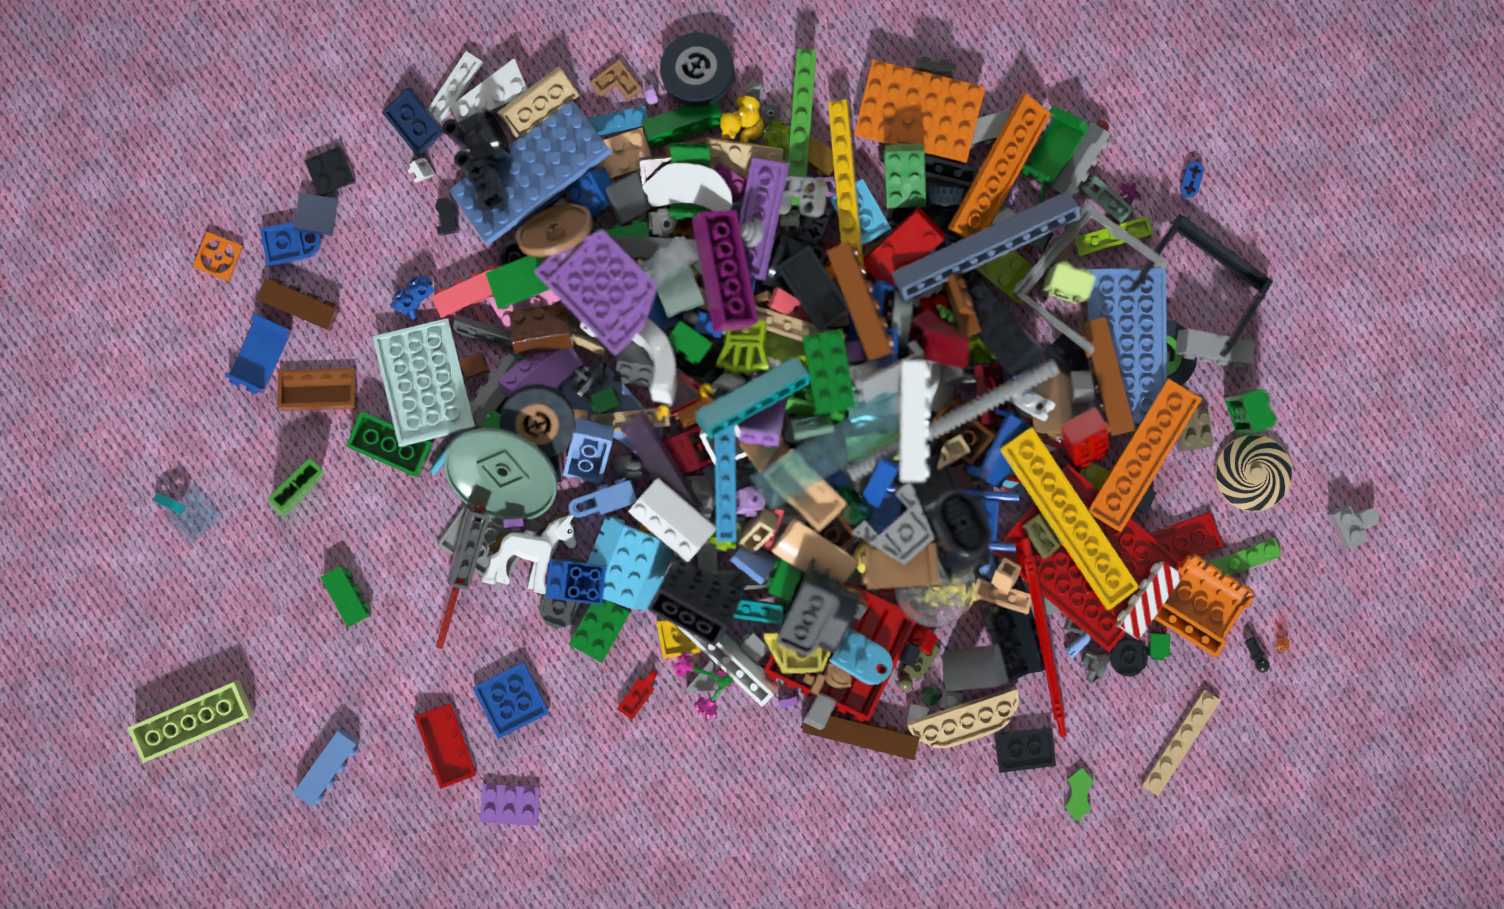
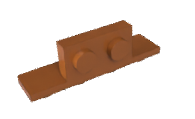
(962, 305)

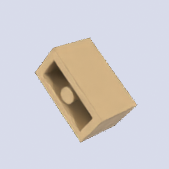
(758, 530)

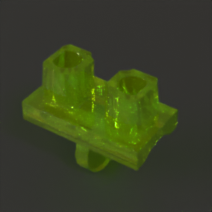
(979, 351)

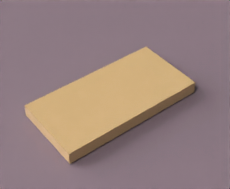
(538, 102)

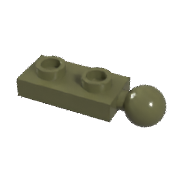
(905, 682)

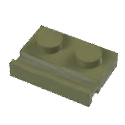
(1042, 535)

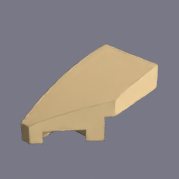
(953, 450)

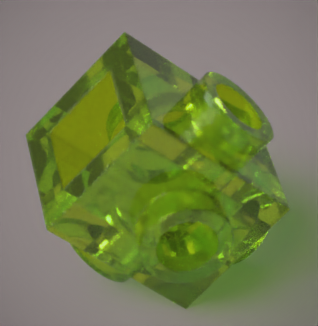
(777, 134)

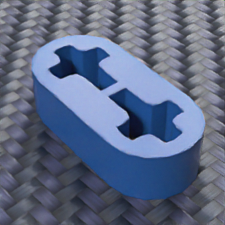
(1196, 181)

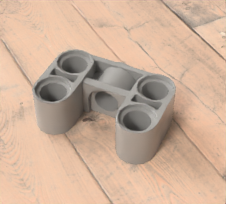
(803, 188)
(1081, 392)

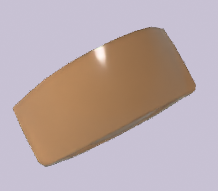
(836, 676)

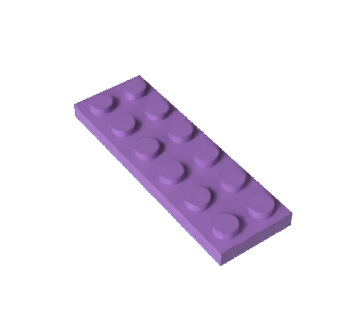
(763, 202)

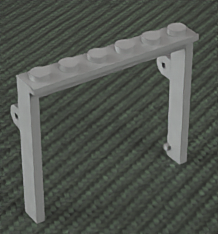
(1056, 249)

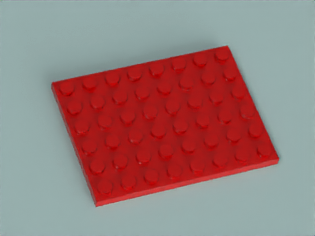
(1065, 584)

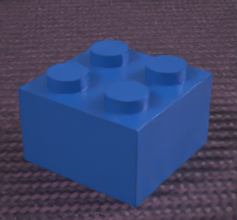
(591, 192)

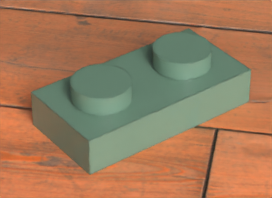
(812, 426)

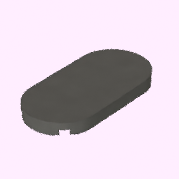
(560, 610)

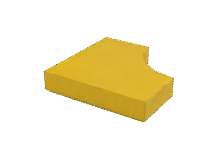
(674, 640)

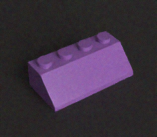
(544, 368)

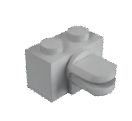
(1351, 525)

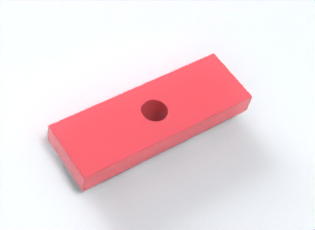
(788, 305)

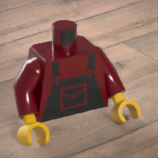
(686, 395)

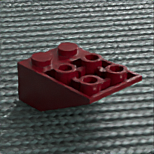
(939, 340)
(688, 449)

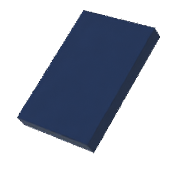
(413, 122)

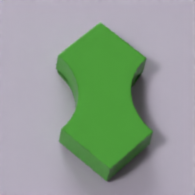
(1080, 784)

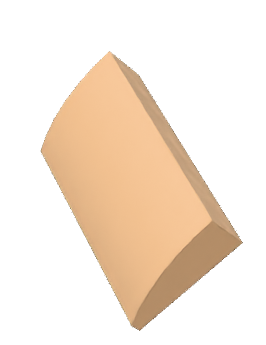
(818, 504)
(802, 544)

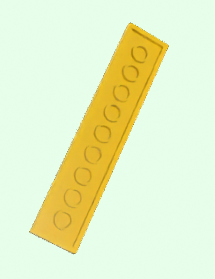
(1069, 518)

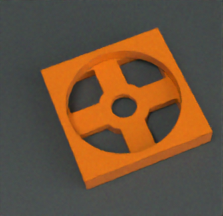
(237, 249)

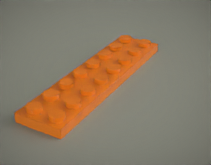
(1001, 167)
(1144, 455)

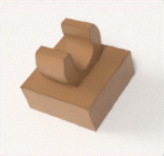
(815, 682)

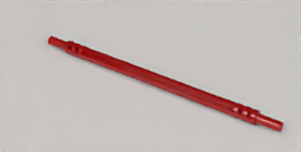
(1038, 608)

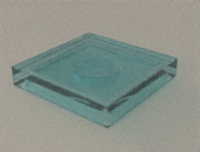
(195, 519)

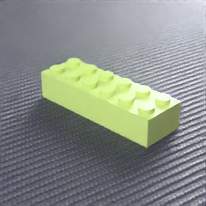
(191, 721)

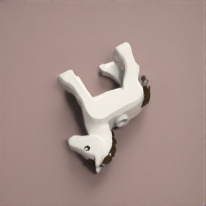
(530, 547)

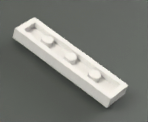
(454, 86)

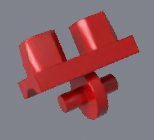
(931, 303)

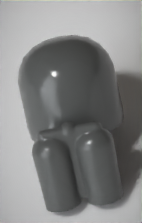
(627, 467)

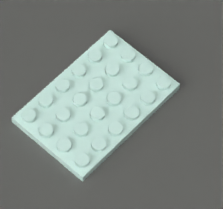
(423, 382)

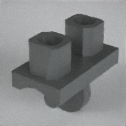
(586, 378)

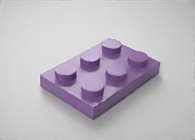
(510, 804)

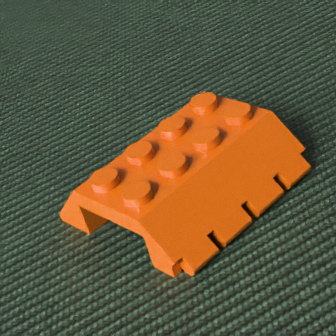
(1204, 605)

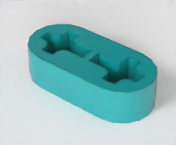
(169, 503)

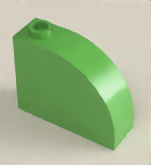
(295, 488)

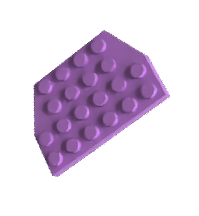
(601, 288)

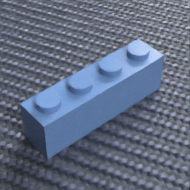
(326, 767)

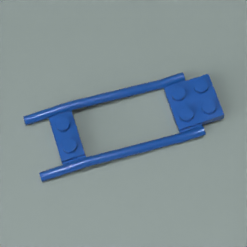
(890, 510)

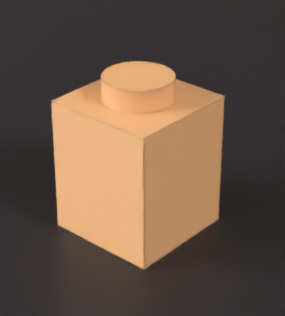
(1006, 575)

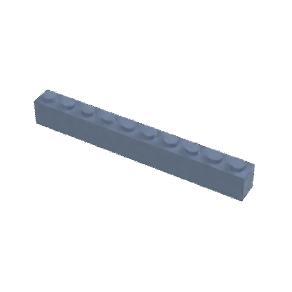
(986, 245)

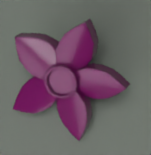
(1128, 192)

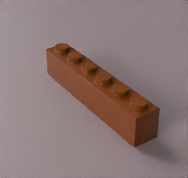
(861, 301)
(1107, 376)

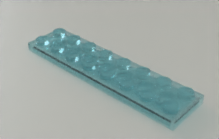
(827, 453)

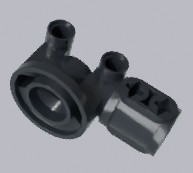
(487, 147)
(786, 247)

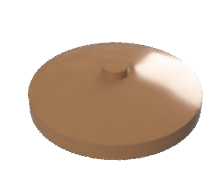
(554, 229)

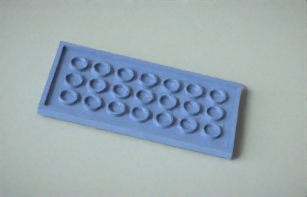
(537, 170)
(1136, 330)

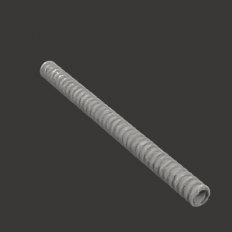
(959, 416)

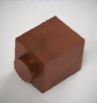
(473, 365)

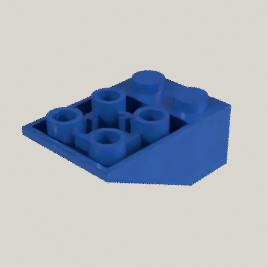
(575, 581)

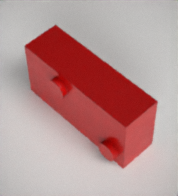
(903, 246)

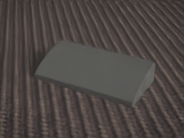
(973, 668)

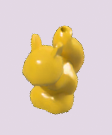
(747, 117)

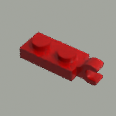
(637, 695)

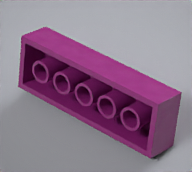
(724, 270)

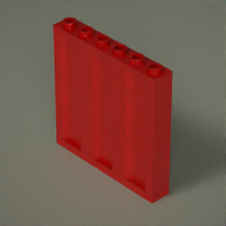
(880, 623)

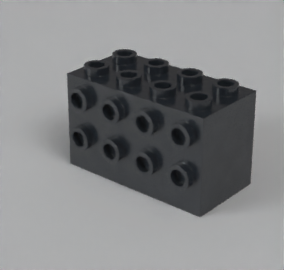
(695, 601)

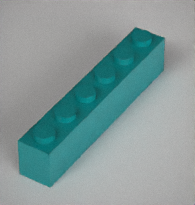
(752, 397)

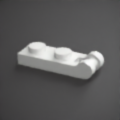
(1029, 402)

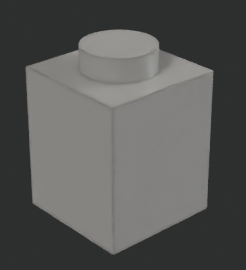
(754, 646)

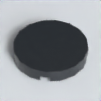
(1128, 657)

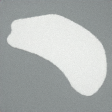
(688, 185)

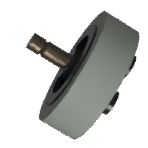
(900, 316)

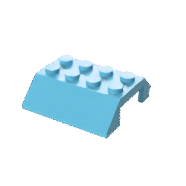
(633, 562)

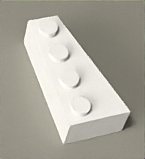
(492, 93)

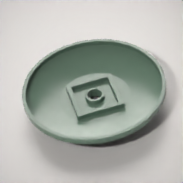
(475, 474)

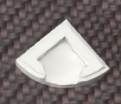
(916, 712)

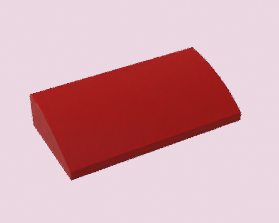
(444, 745)

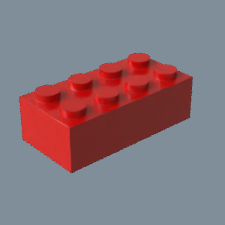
(1085, 439)

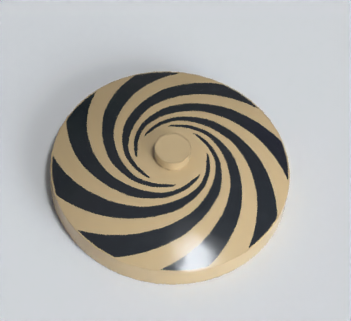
(1253, 472)

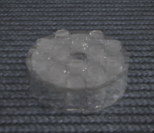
(938, 607)

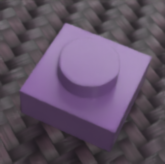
(514, 525)
(788, 700)

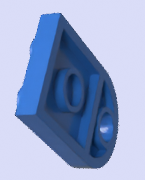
(285, 245)

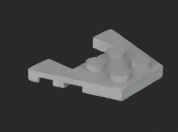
(906, 534)

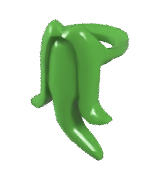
(946, 314)

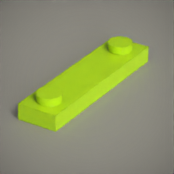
(1103, 239)

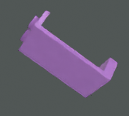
(765, 425)

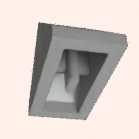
(703, 682)
(820, 711)

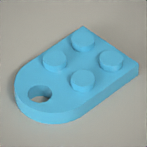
(860, 658)

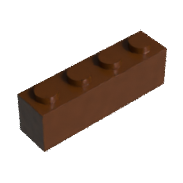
(298, 304)

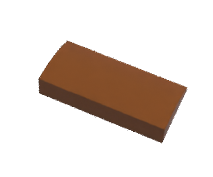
(317, 389)

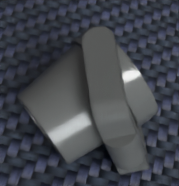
(1096, 664)

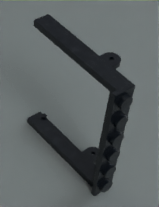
(1224, 256)

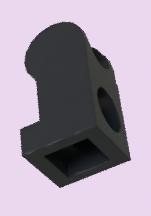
(447, 217)

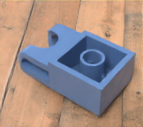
(606, 498)

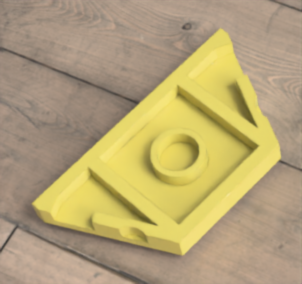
(795, 662)

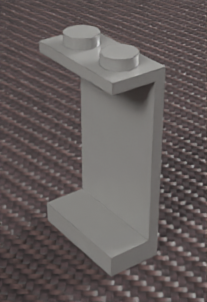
(884, 382)

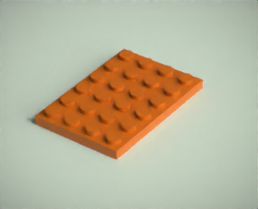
(919, 108)

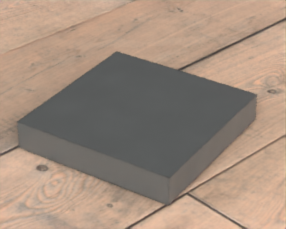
(627, 198)

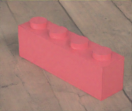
(463, 293)

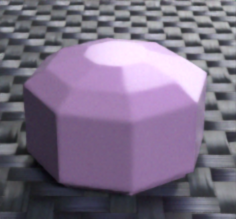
(650, 95)

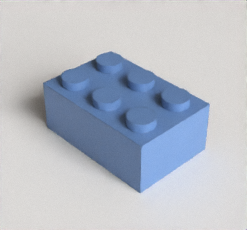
(588, 451)

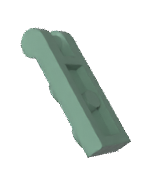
(1107, 199)

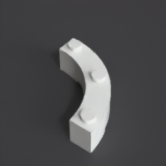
(661, 353)

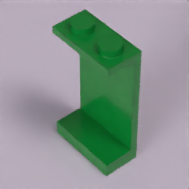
(1055, 147)
(689, 154)
(516, 281)

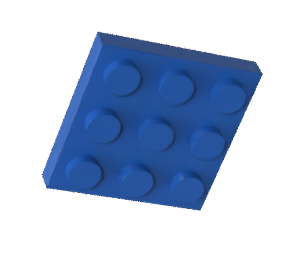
(511, 700)

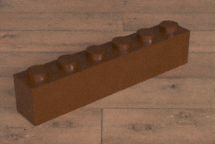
(866, 735)

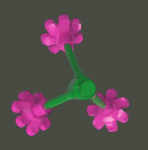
(722, 680)

